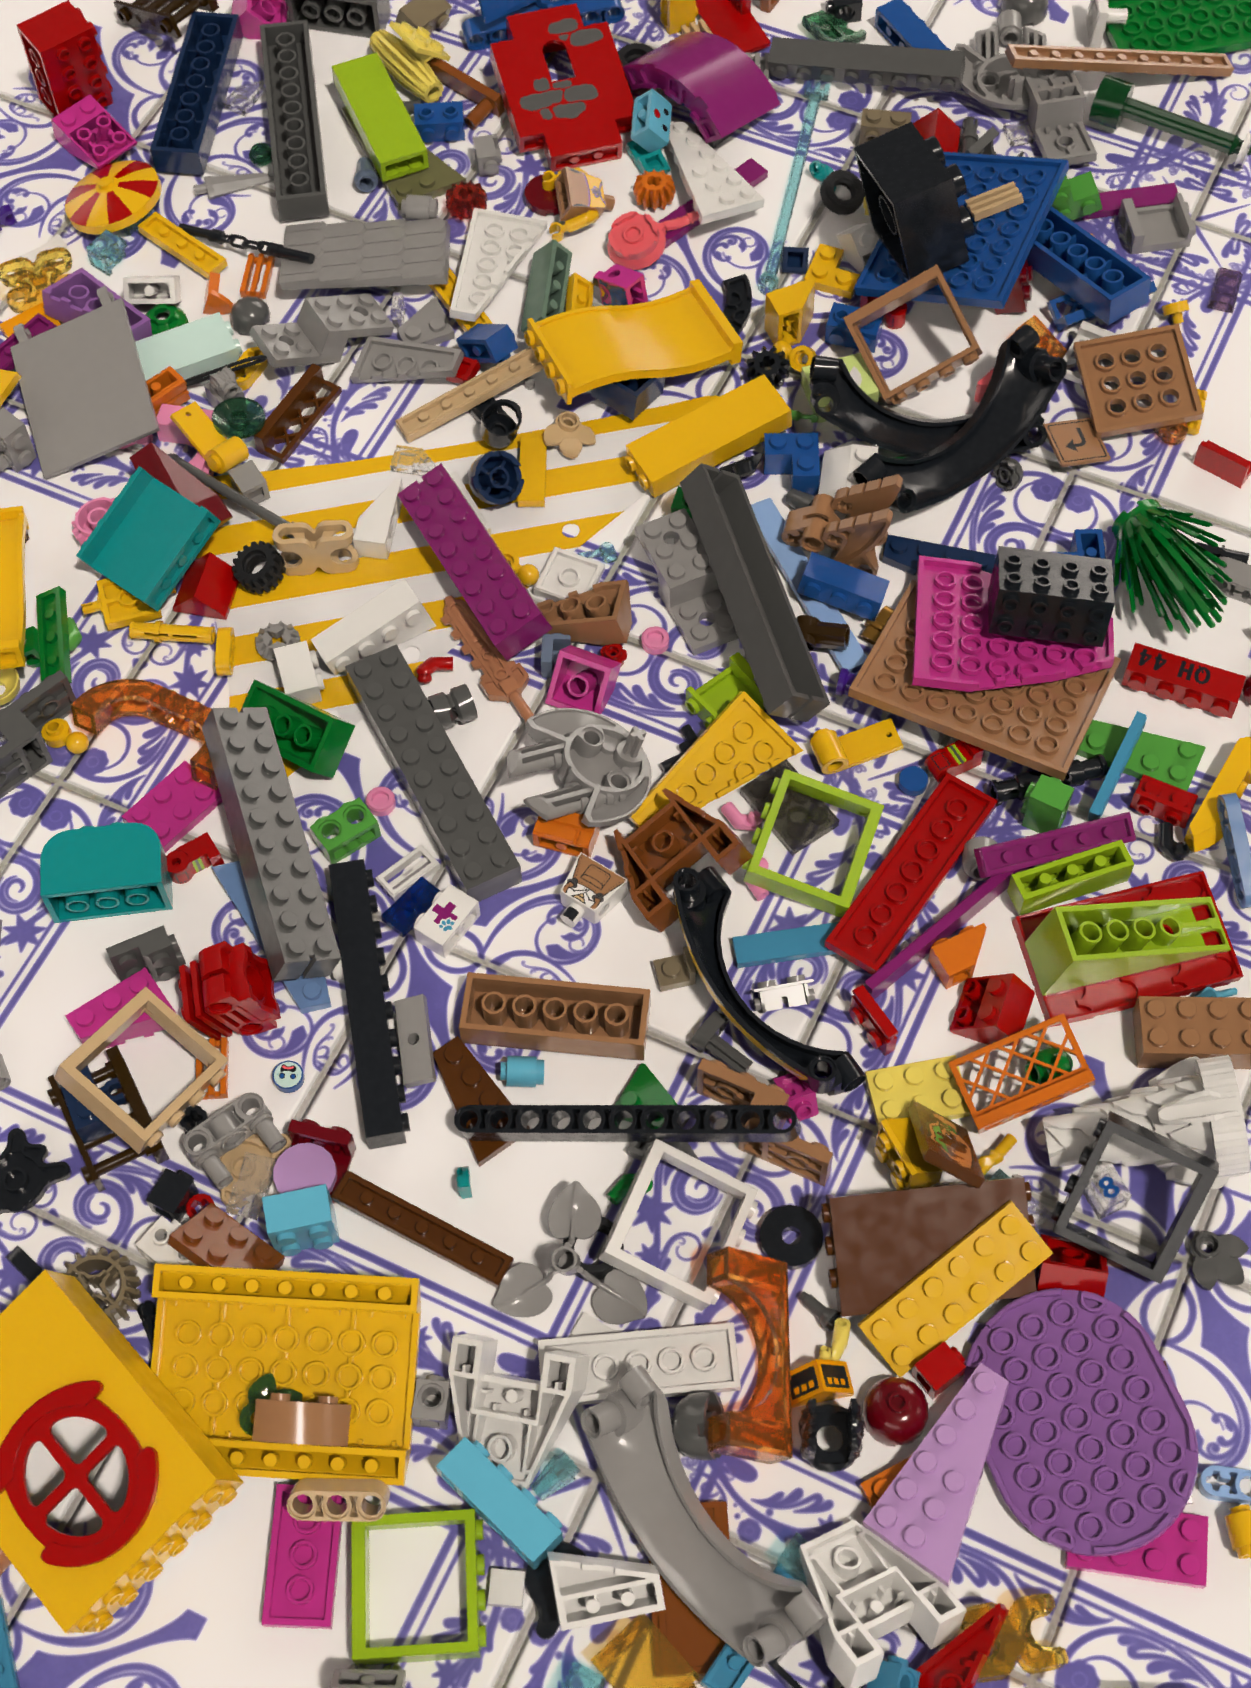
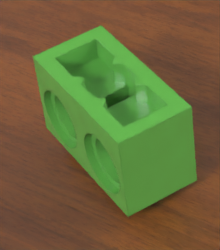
(349, 836)

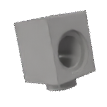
(249, 482)
(436, 1416)

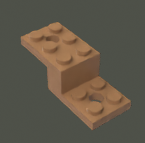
(733, 1088)

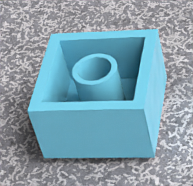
(301, 1220)

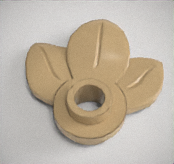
(568, 434)

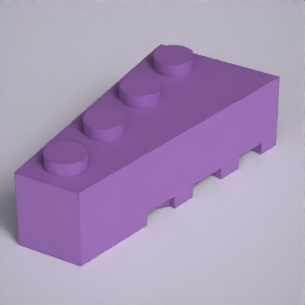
(78, 295)

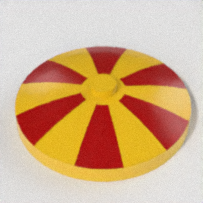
(113, 197)

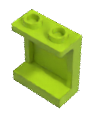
(718, 692)

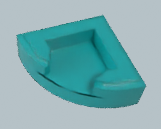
(464, 1182)

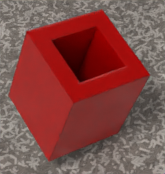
(939, 1369)

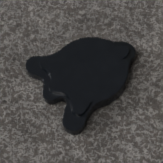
(24, 1173)
(542, 1593)

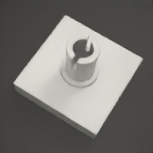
(1098, 16)

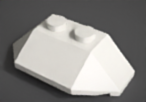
(839, 466)

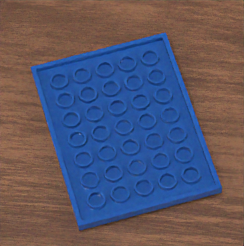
(999, 241)

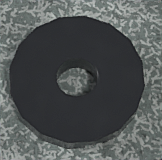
(791, 1219)

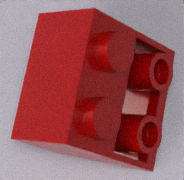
(992, 1008)

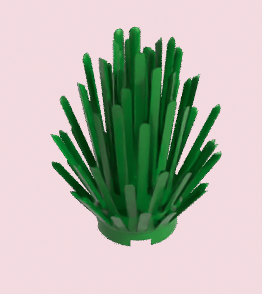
(1170, 559)

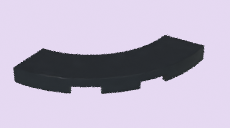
(738, 301)

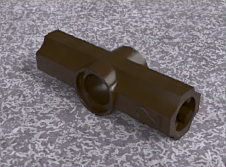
(823, 633)

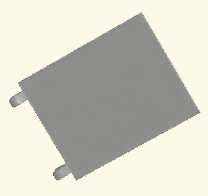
(83, 387)

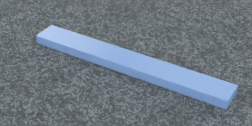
(792, 564)

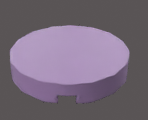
(304, 1167)

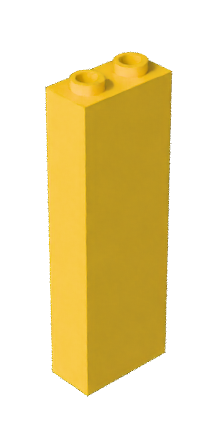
(708, 435)

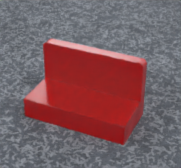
(1222, 463)

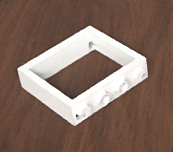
(649, 1274)

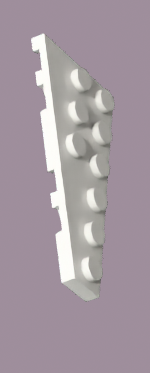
(490, 256)

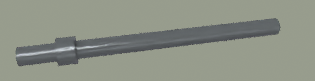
(234, 496)

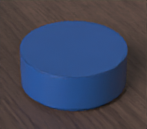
(913, 781)

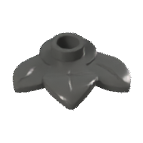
(1221, 1262)

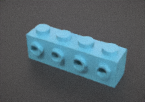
(500, 1502)

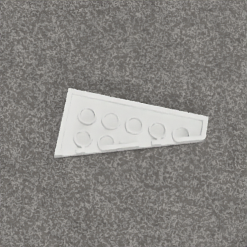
(708, 178)

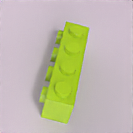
(1070, 877)

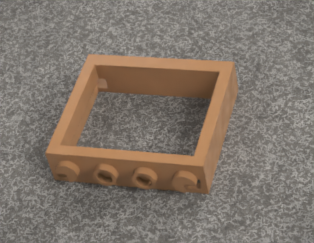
(891, 301)

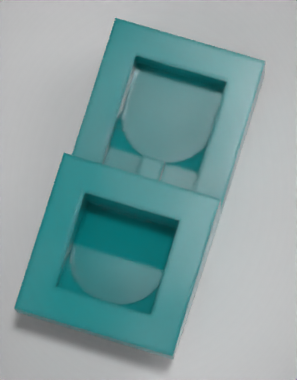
(646, 160)

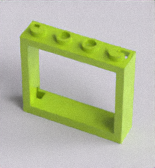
(796, 889)
(361, 1595)

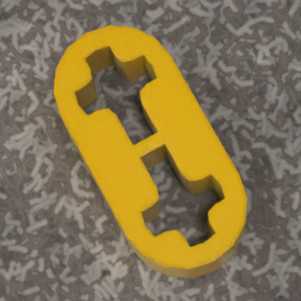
(252, 372)
(225, 651)

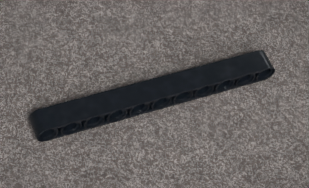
(639, 1130)

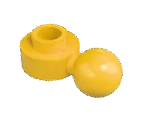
(795, 355)
(527, 573)
(58, 734)

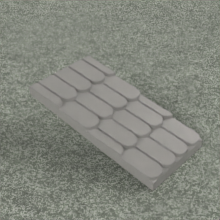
(367, 254)

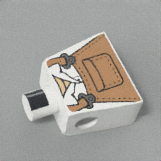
(590, 891)

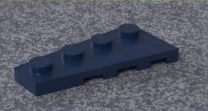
(904, 554)

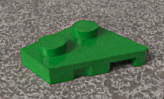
(645, 1090)

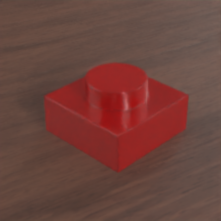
(466, 371)

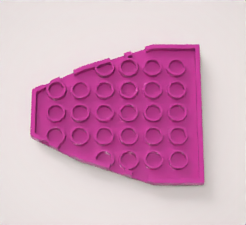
(960, 653)

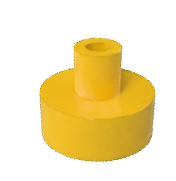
(1176, 309)

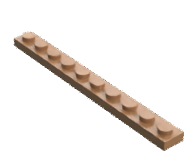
(1118, 60)

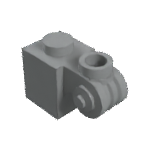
(222, 387)

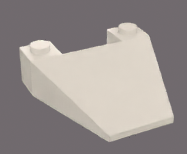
(513, 1414)
(867, 1595)

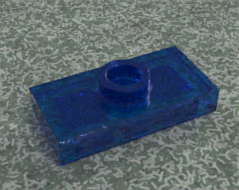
(409, 906)

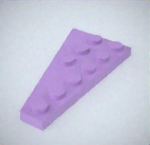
(936, 1489)

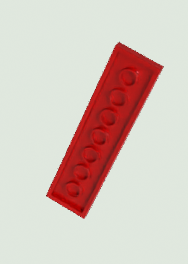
(910, 874)

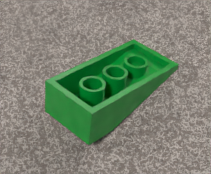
(302, 730)

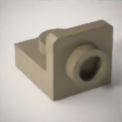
(675, 971)

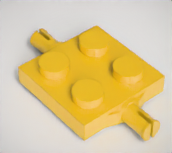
(119, 606)

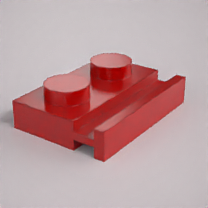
(879, 1028)

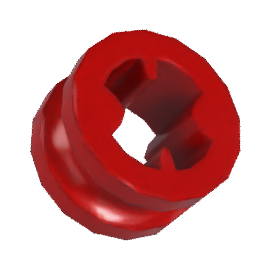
(198, 1199)

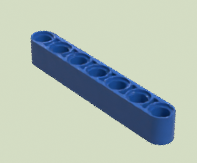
(481, 35)

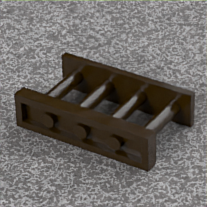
(163, 20)
(114, 1068)

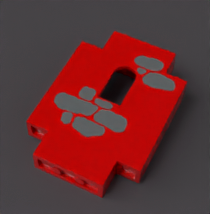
(572, 117)

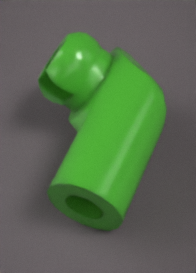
(74, 634)

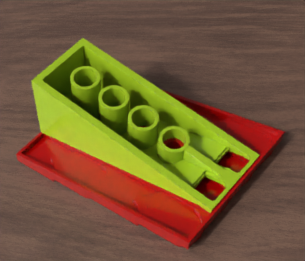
(1126, 945)

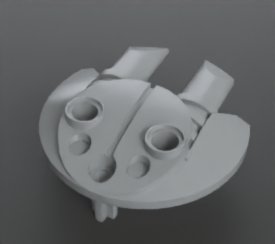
(990, 75)
(594, 757)

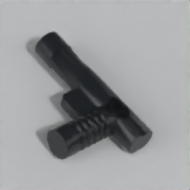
(691, 737)

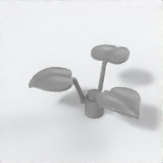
(525, 1291)

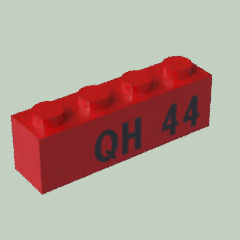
(1183, 680)

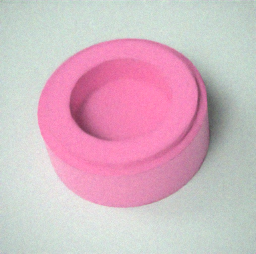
(655, 640)
(380, 801)

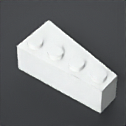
(375, 626)

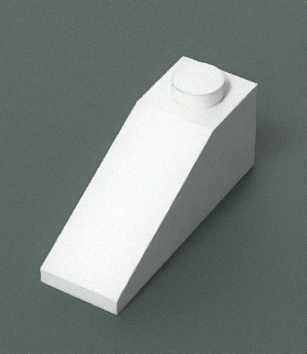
(378, 523)

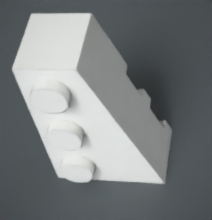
(602, 1589)

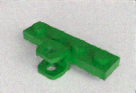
(51, 639)

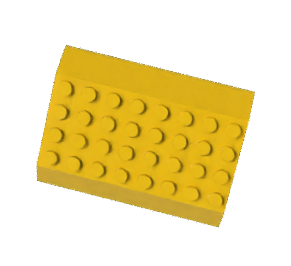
(315, 1336)

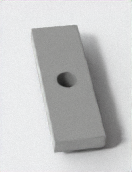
(414, 1025)

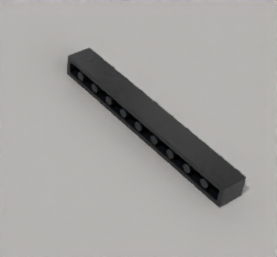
(367, 1005)

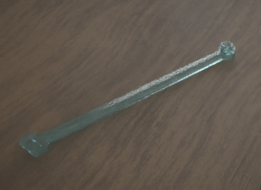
(815, 97)

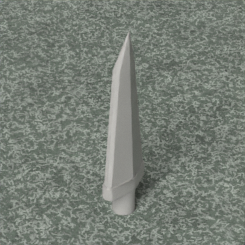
(222, 185)

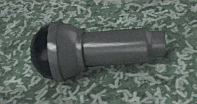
(825, 1314)

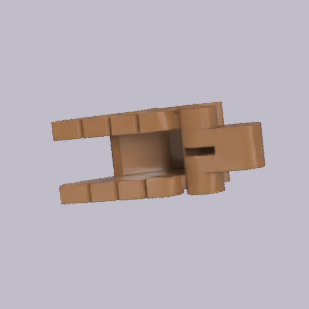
(854, 536)

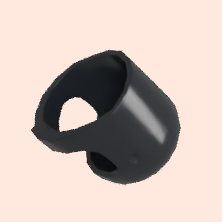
(504, 432)

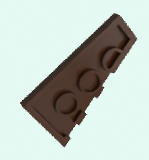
(471, 1085)

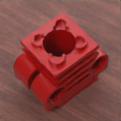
(228, 992)

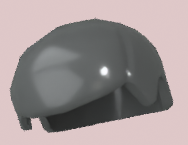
(249, 312)

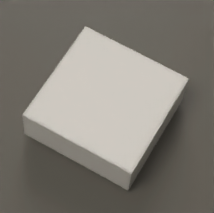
(506, 1588)

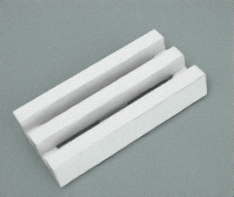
(389, 888)

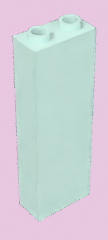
(190, 348)

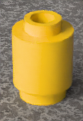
(1239, 1530)

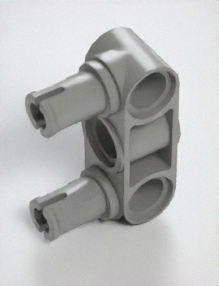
(226, 1131)

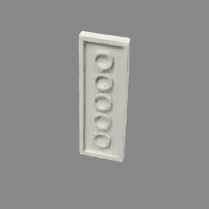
(675, 1358)

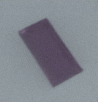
(1225, 290)

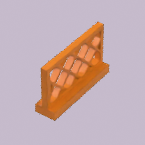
(1033, 1098)

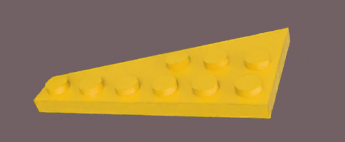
(724, 757)

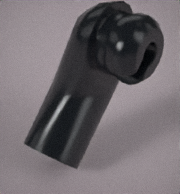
(1170, 847)

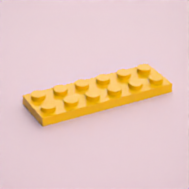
(955, 1288)

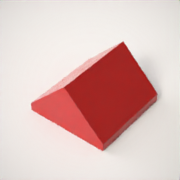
(940, 126)
(207, 588)

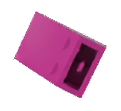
(91, 133)

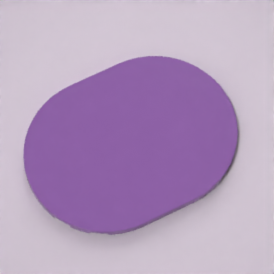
(1091, 1426)

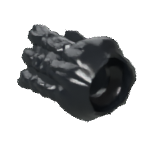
(845, 1420)

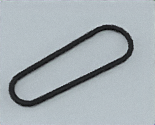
(206, 376)

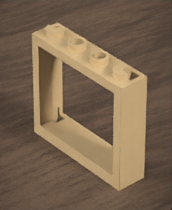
(107, 1110)

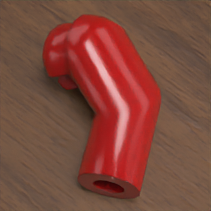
(431, 665)

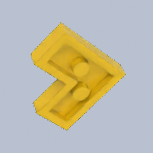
(827, 274)

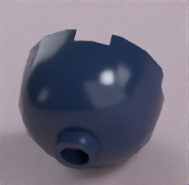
(496, 478)

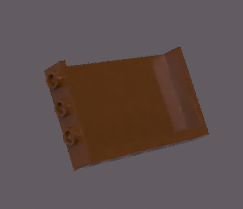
(894, 1235)

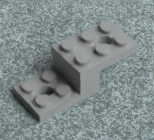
(1057, 115)
(321, 330)
(687, 581)

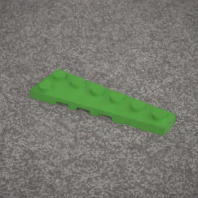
(1153, 755)

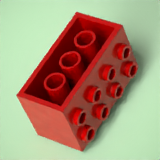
(64, 58)

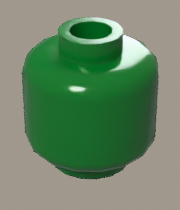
(1048, 1055)

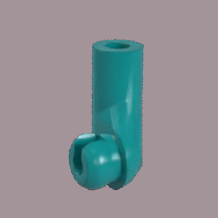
(820, 170)

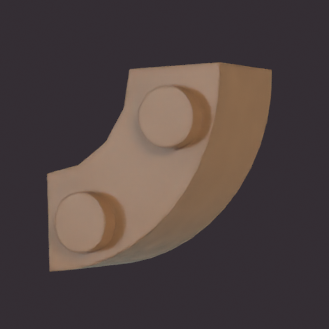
(301, 1422)

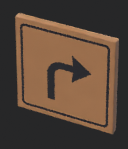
(1076, 442)

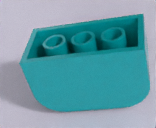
(104, 872)

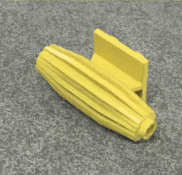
(408, 59)

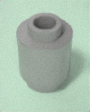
(1009, 27)
(419, 207)

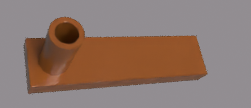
(485, 98)

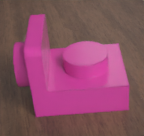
(801, 1097)

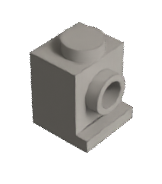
(487, 154)

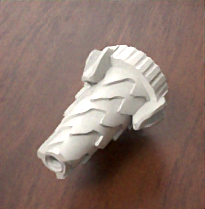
(1187, 1103)

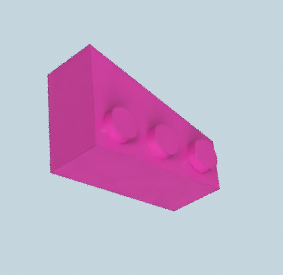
(99, 1010)

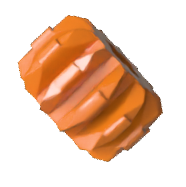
(654, 189)

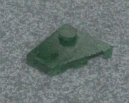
(828, 28)

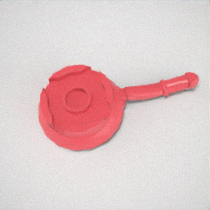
(640, 240)

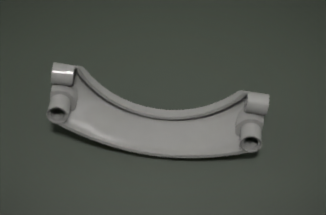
(725, 1589)

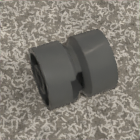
(454, 706)

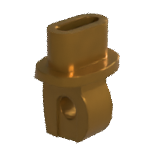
(874, 629)

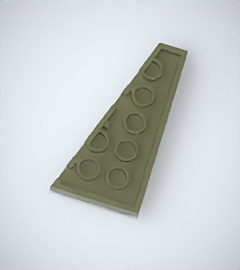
(428, 182)

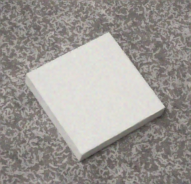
(567, 573)

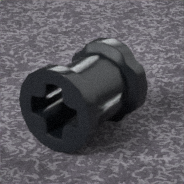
(192, 1116)

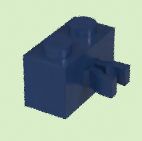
(85, 1122)

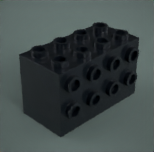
(1050, 596)

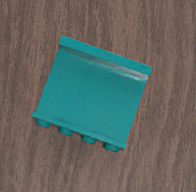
(148, 538)

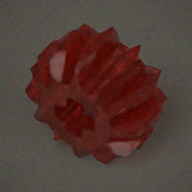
(464, 198)

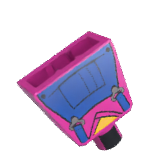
(621, 286)

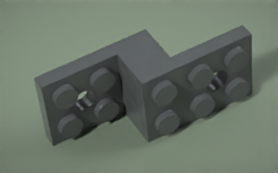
(21, 723)

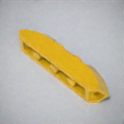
(1233, 778)

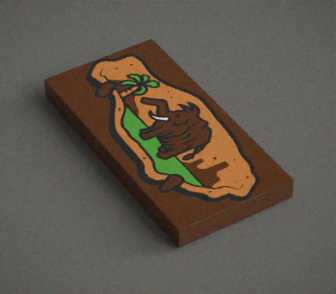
(945, 1145)

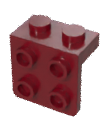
(336, 1141)

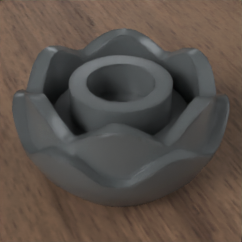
(1008, 474)

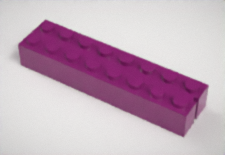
(474, 562)

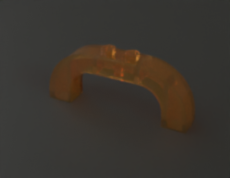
(143, 698)

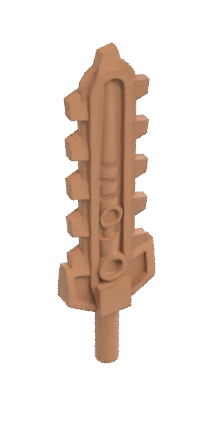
(501, 678)

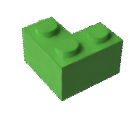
(1078, 197)

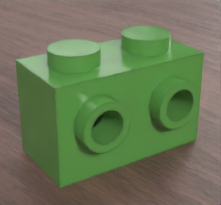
(1046, 804)

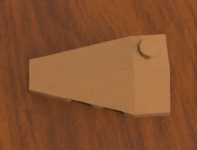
(593, 616)

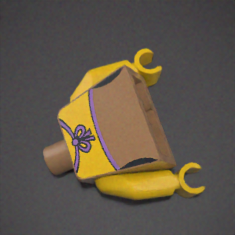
(578, 197)

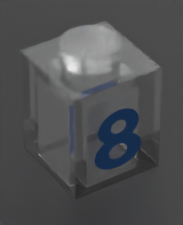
(1106, 1191)

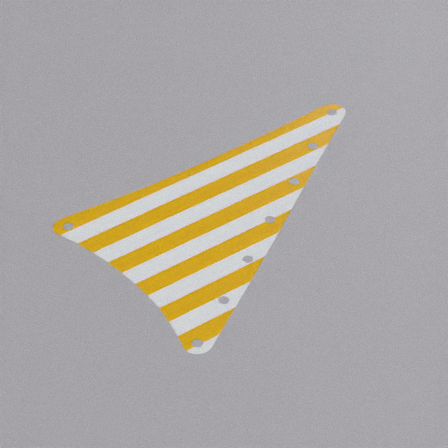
(578, 492)

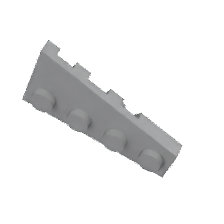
(403, 360)

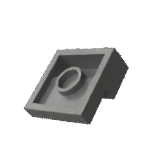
(150, 950)

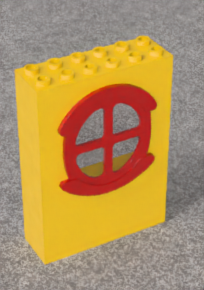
(72, 1361)

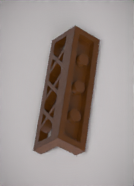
(290, 408)

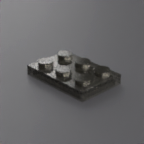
(800, 817)

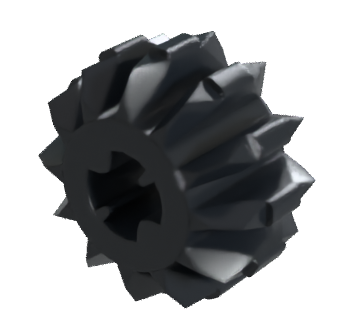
(768, 359)

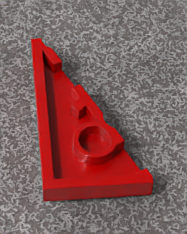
(965, 1656)

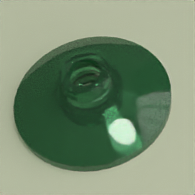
(238, 417)

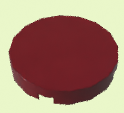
(539, 200)

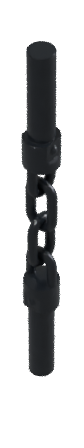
(273, 249)

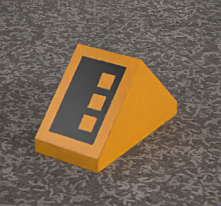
(820, 1381)

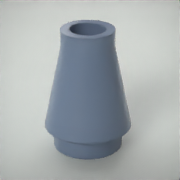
(365, 175)

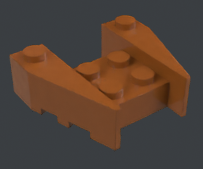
(668, 842)

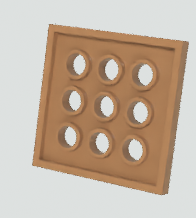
(1134, 417)

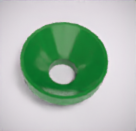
(176, 318)

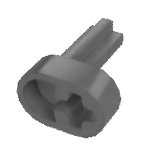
(708, 1039)

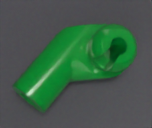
(620, 1189)

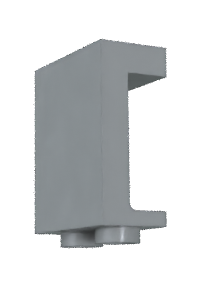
(1156, 226)

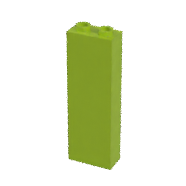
(380, 117)

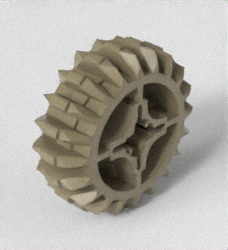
(112, 1269)

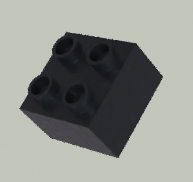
(914, 200)

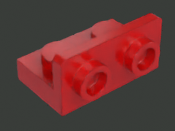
(1163, 801)

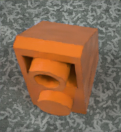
(957, 957)

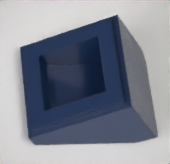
(795, 260)

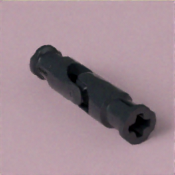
(1077, 775)

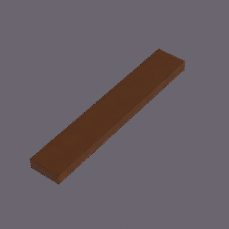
(422, 1229)

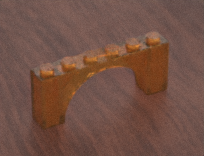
(760, 1292)

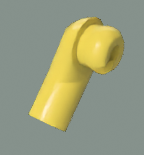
(839, 1341)

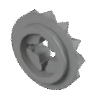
(264, 641)

